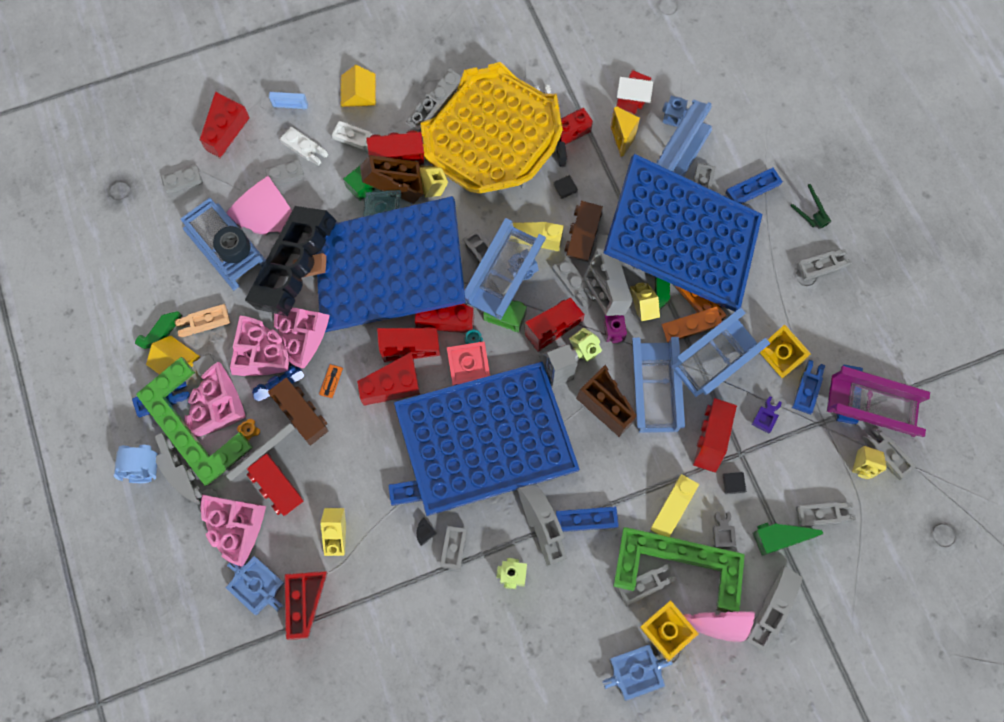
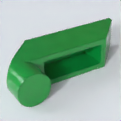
(662, 290)
(160, 330)

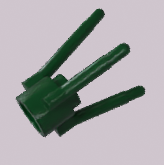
(821, 218)

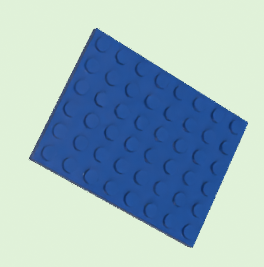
(683, 233)
(392, 265)
(485, 438)

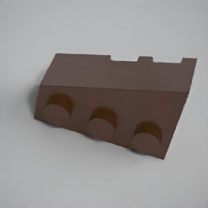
(393, 174)
(583, 231)
(606, 402)
(299, 411)

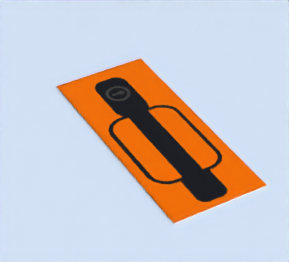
(331, 380)

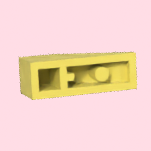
(551, 231)
(674, 506)

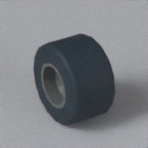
(231, 237)

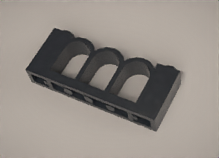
(281, 300)

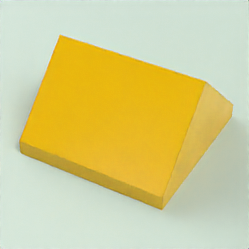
(358, 87)
(624, 129)
(785, 351)
(166, 352)
(668, 630)

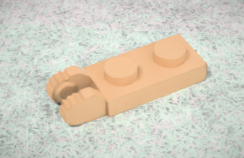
(203, 320)

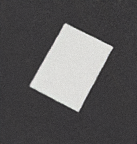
(635, 89)

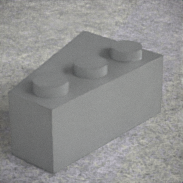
(608, 284)
(560, 364)

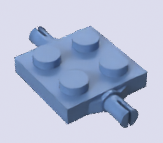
(255, 585)
(637, 672)

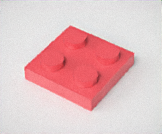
(468, 362)

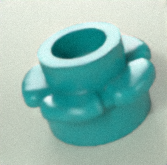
(473, 333)

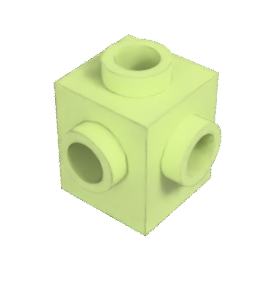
(585, 344)
(512, 581)

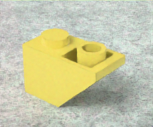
(432, 180)
(645, 301)
(869, 462)
(333, 531)

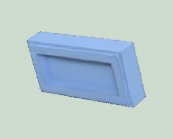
(288, 100)

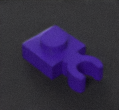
(765, 417)

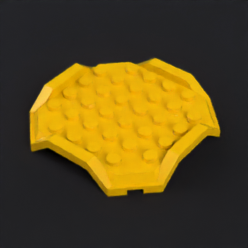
(493, 131)

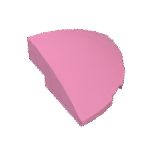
(261, 208)
(301, 334)
(257, 350)
(214, 403)
(232, 526)
(725, 626)

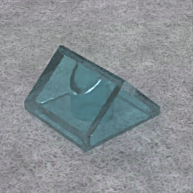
(381, 202)

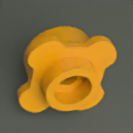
(249, 424)

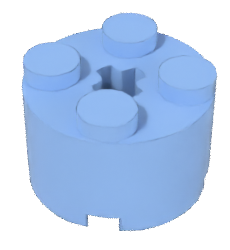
(136, 464)

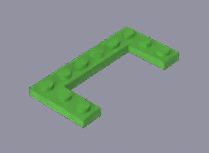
(203, 464)
(727, 562)

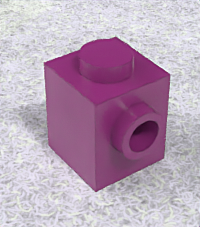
(615, 328)

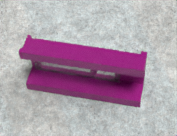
(876, 400)

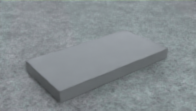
(260, 452)

